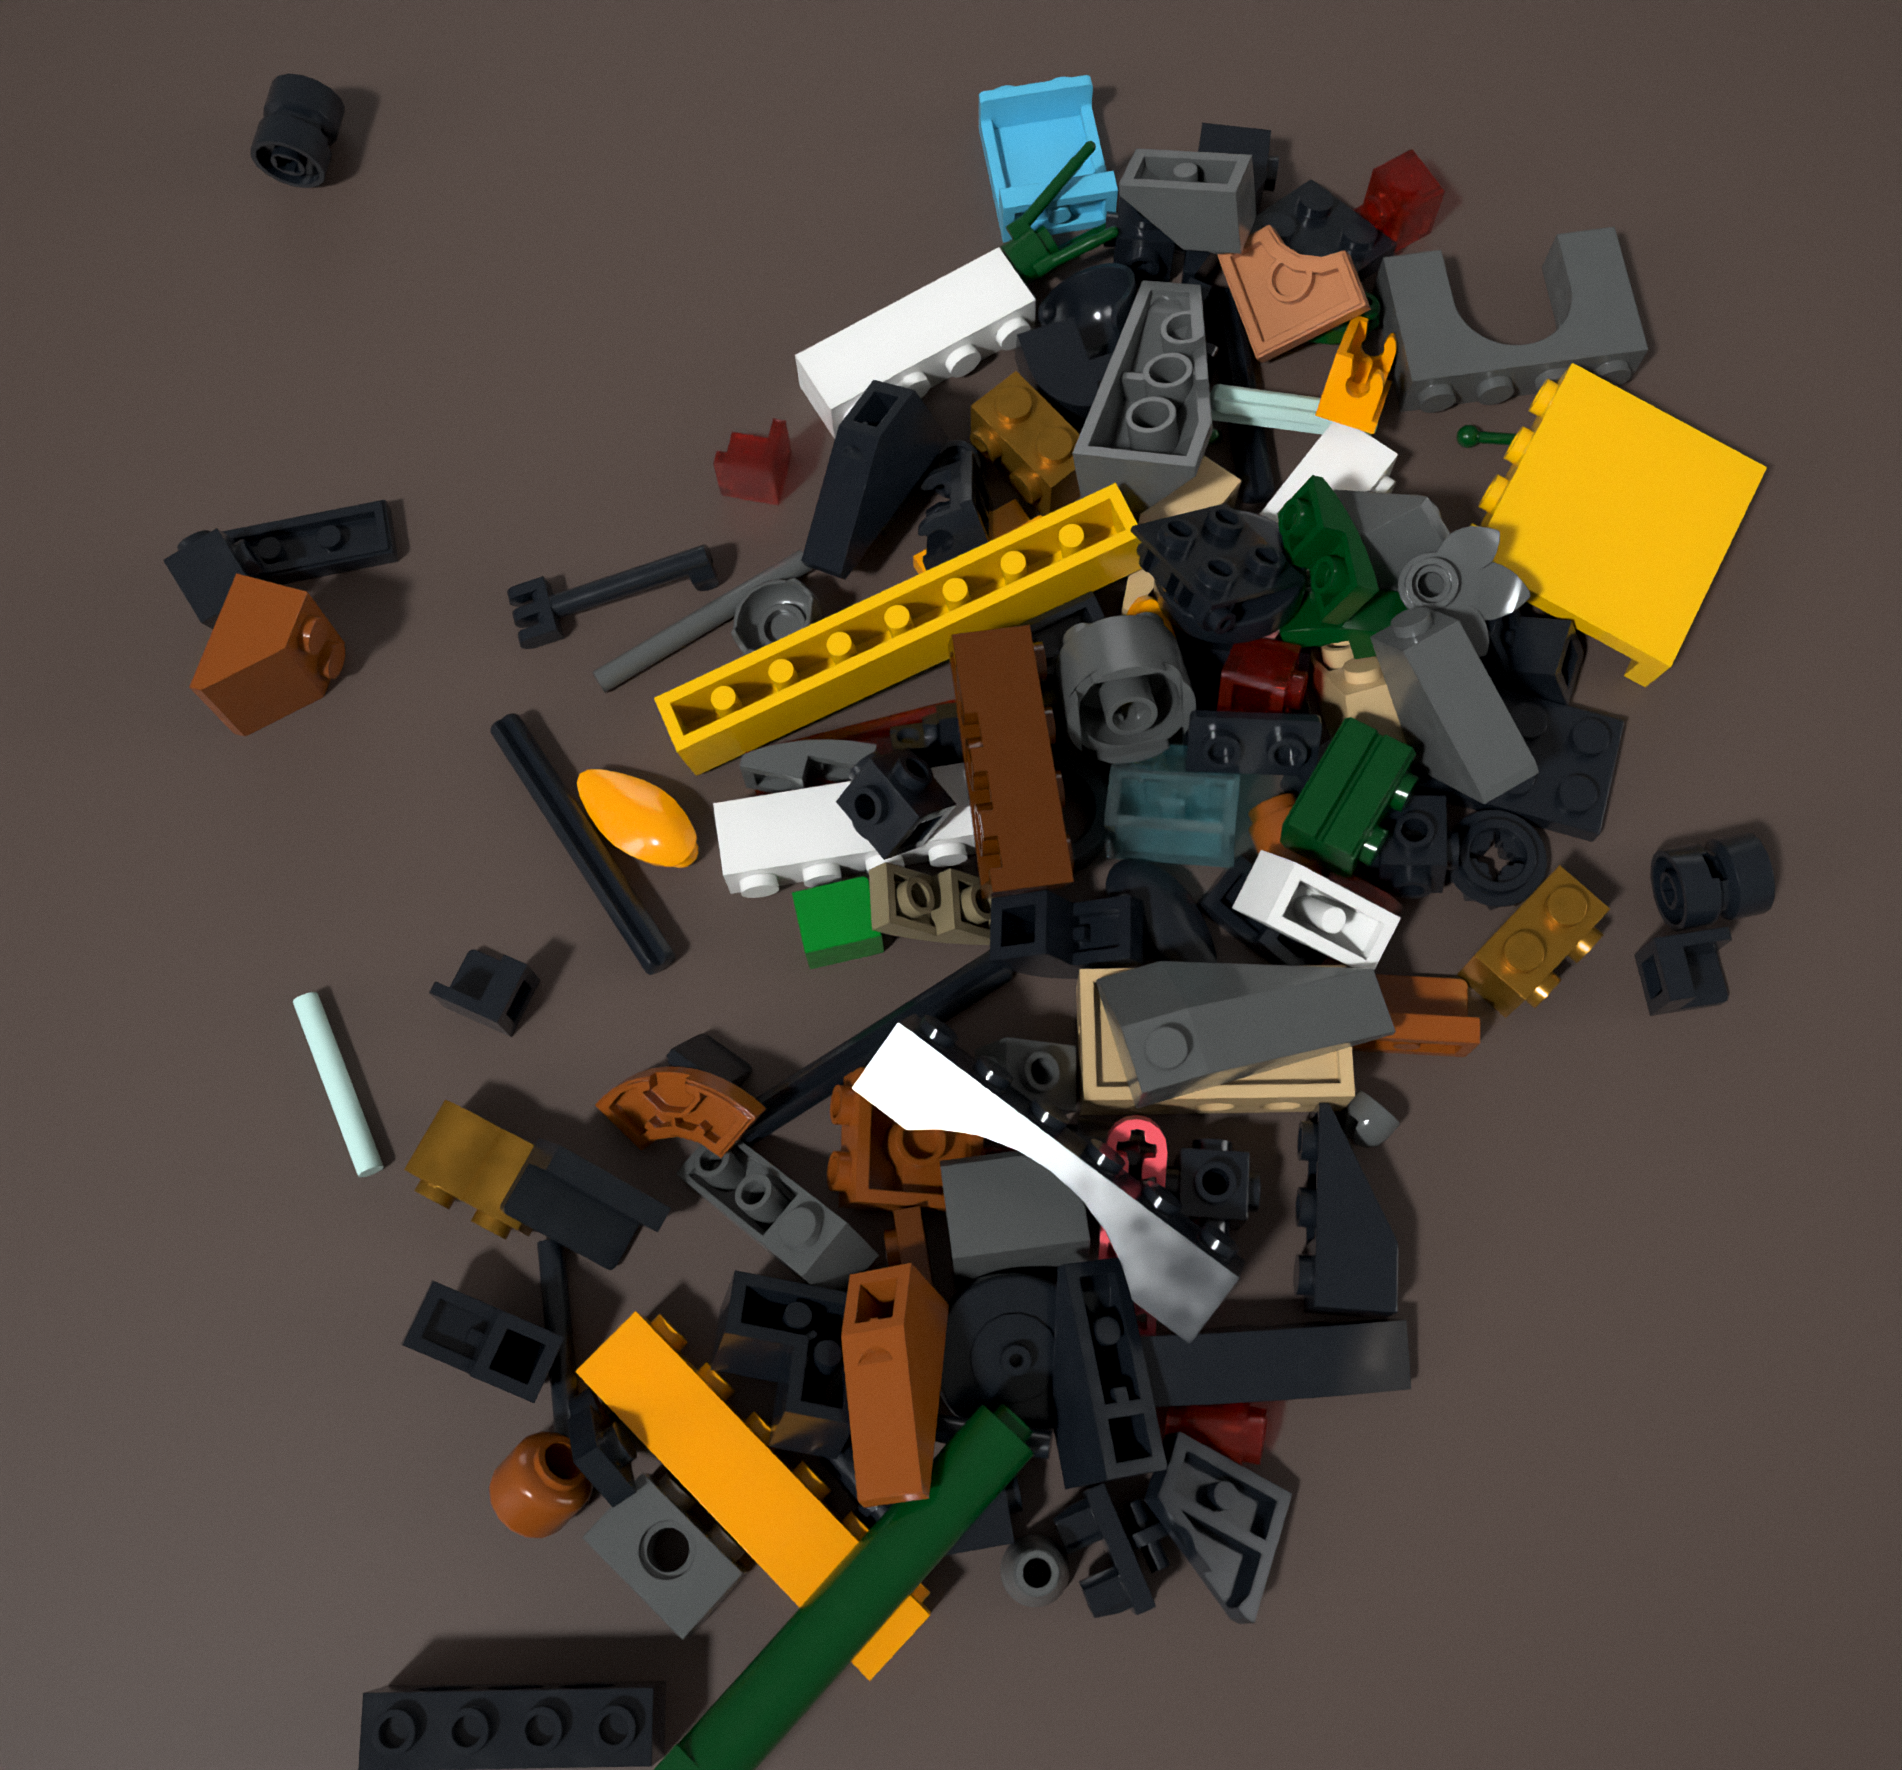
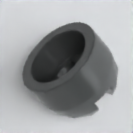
(1367, 1121)

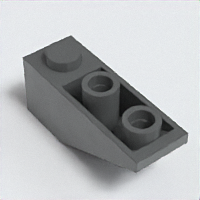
(779, 1215)

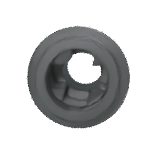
(1019, 1554)

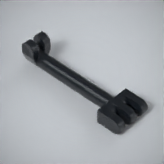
(542, 608)

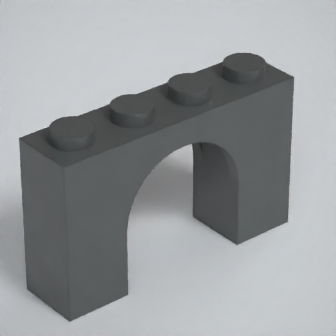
(1450, 364)

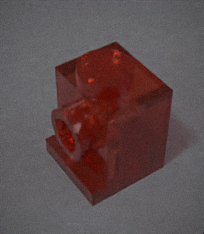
(1402, 199)

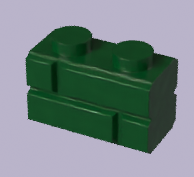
(1349, 797)

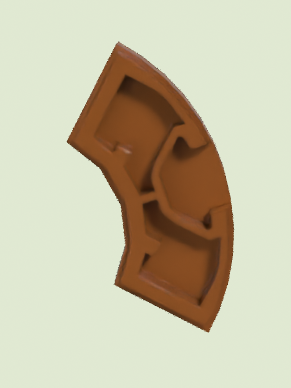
(682, 1105)

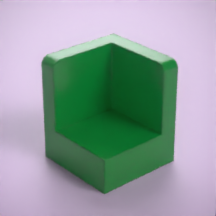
(837, 922)

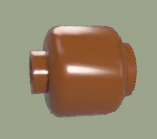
(539, 1486)

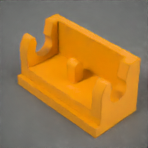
(1357, 381)

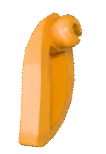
(638, 818)

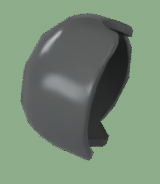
(773, 612)

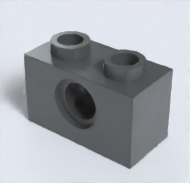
(627, 1543)

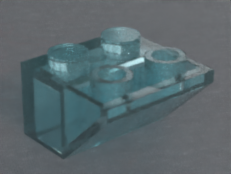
(1171, 814)

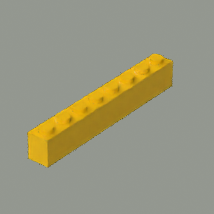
(900, 630)

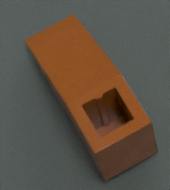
(893, 1381)

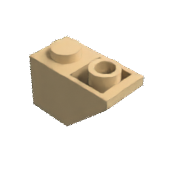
(1352, 689)

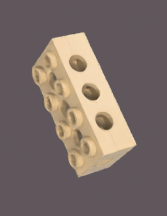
(1283, 1089)

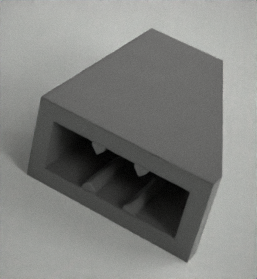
(1450, 706)

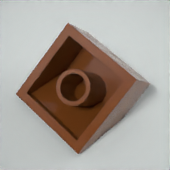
(266, 655)

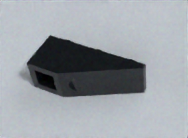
(871, 470)
(1349, 1243)

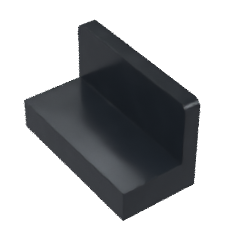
(579, 1204)

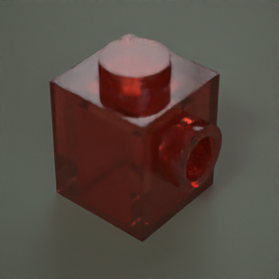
(1262, 678)

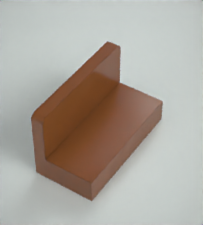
(1427, 1017)

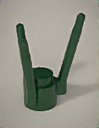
(1035, 251)

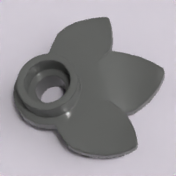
(1472, 584)

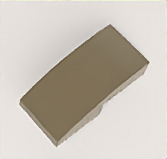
(929, 907)

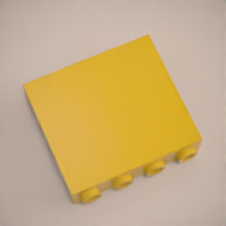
(1617, 516)

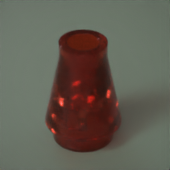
(1229, 1429)

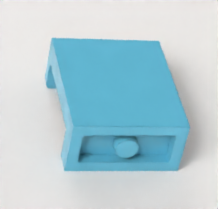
(1029, 139)

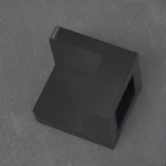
(1683, 971)
(489, 991)

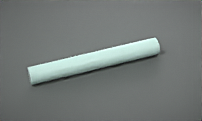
(338, 1084)

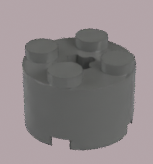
(1123, 687)

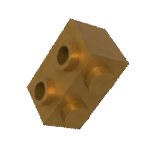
(1027, 443)
(1533, 942)

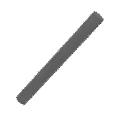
(692, 626)

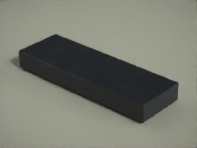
(322, 542)

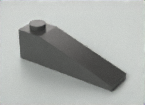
(1152, 402)
(1221, 1022)

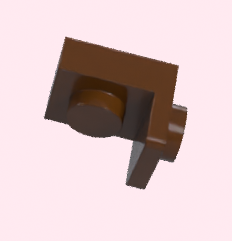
(909, 1241)

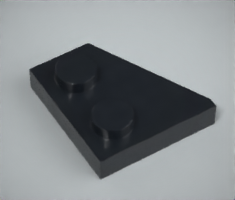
(1220, 1521)

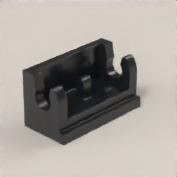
(963, 520)

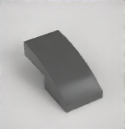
(795, 763)

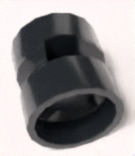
(297, 130)
(1723, 879)

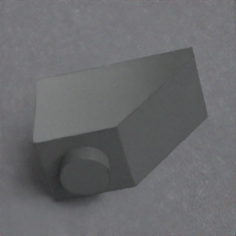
(1194, 196)

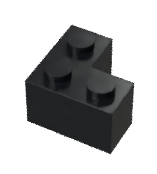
(792, 1338)

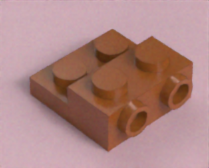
(885, 1163)

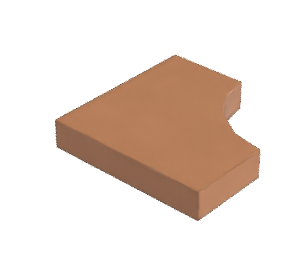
(1290, 295)

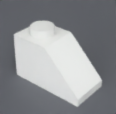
(1315, 911)

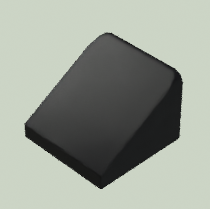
(710, 1056)

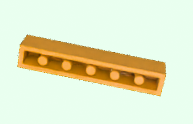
(732, 1471)

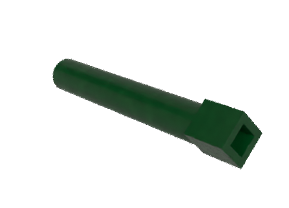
(856, 1599)

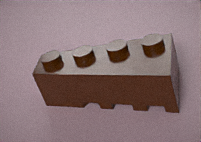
(1009, 762)

